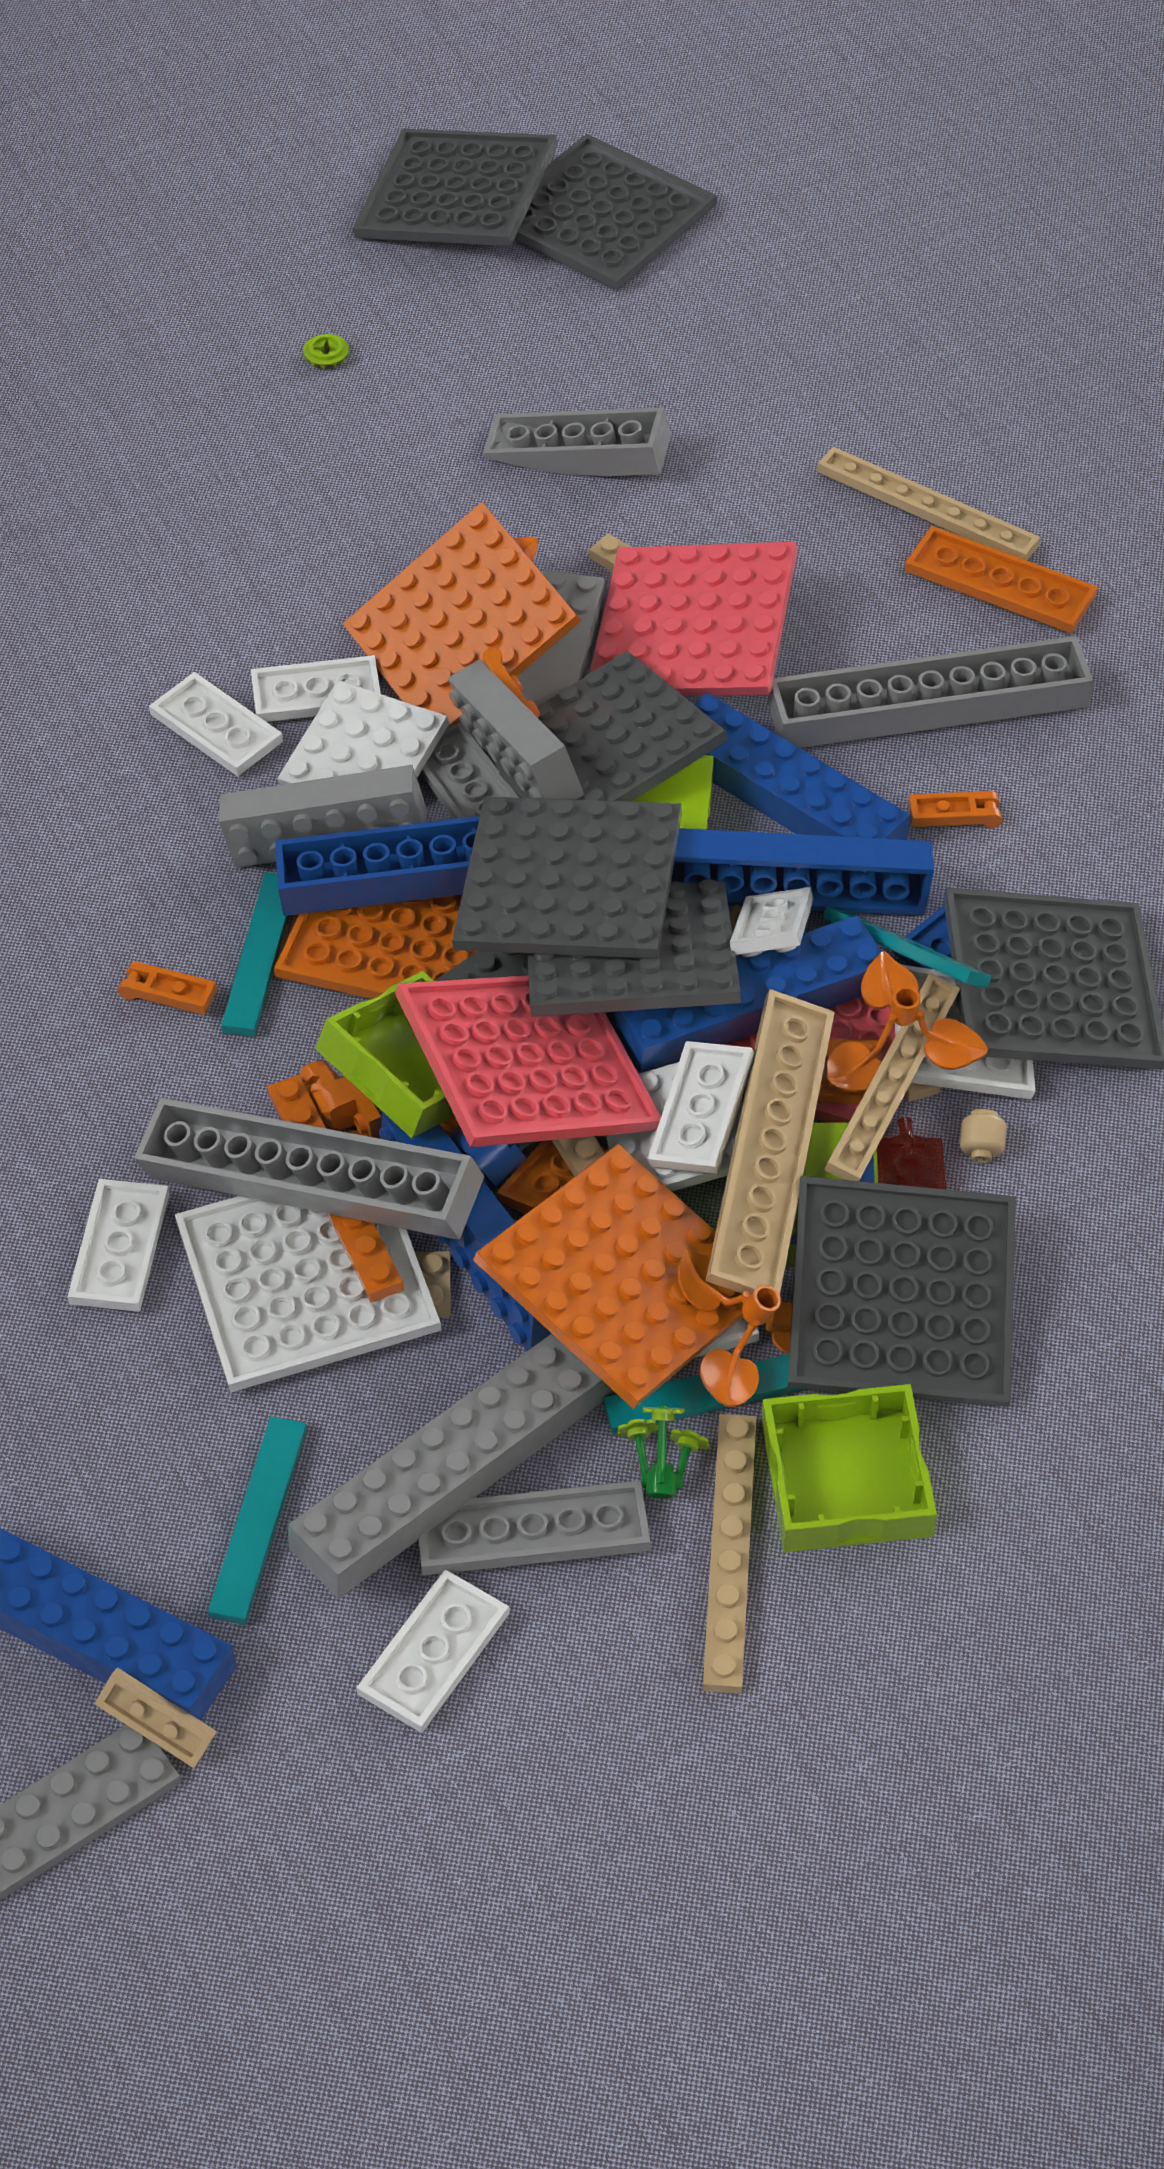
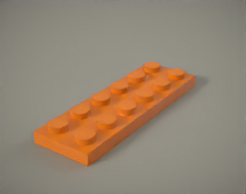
(1001, 579)

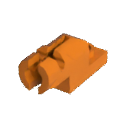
(339, 1100)

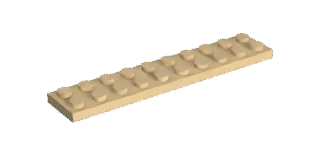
(770, 1145)

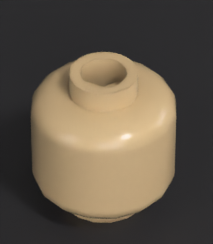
(983, 1135)

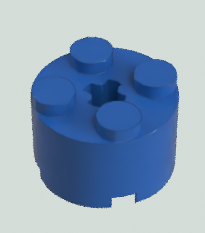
(494, 1161)

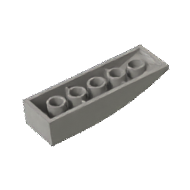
(582, 441)
(569, 657)

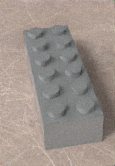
(513, 734)
(317, 807)

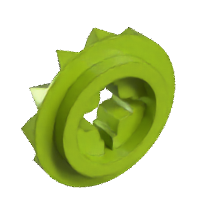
(317, 345)

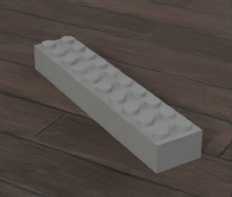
(930, 692)
(311, 1167)
(444, 1465)

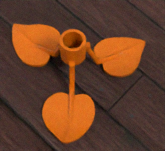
(890, 984)
(726, 1375)

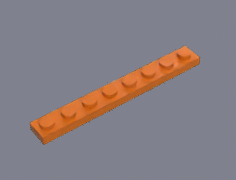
(357, 1237)

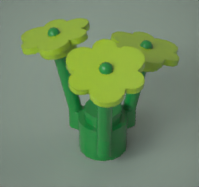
(661, 1480)

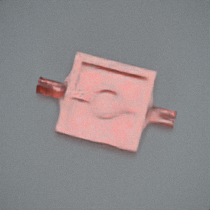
(911, 1159)

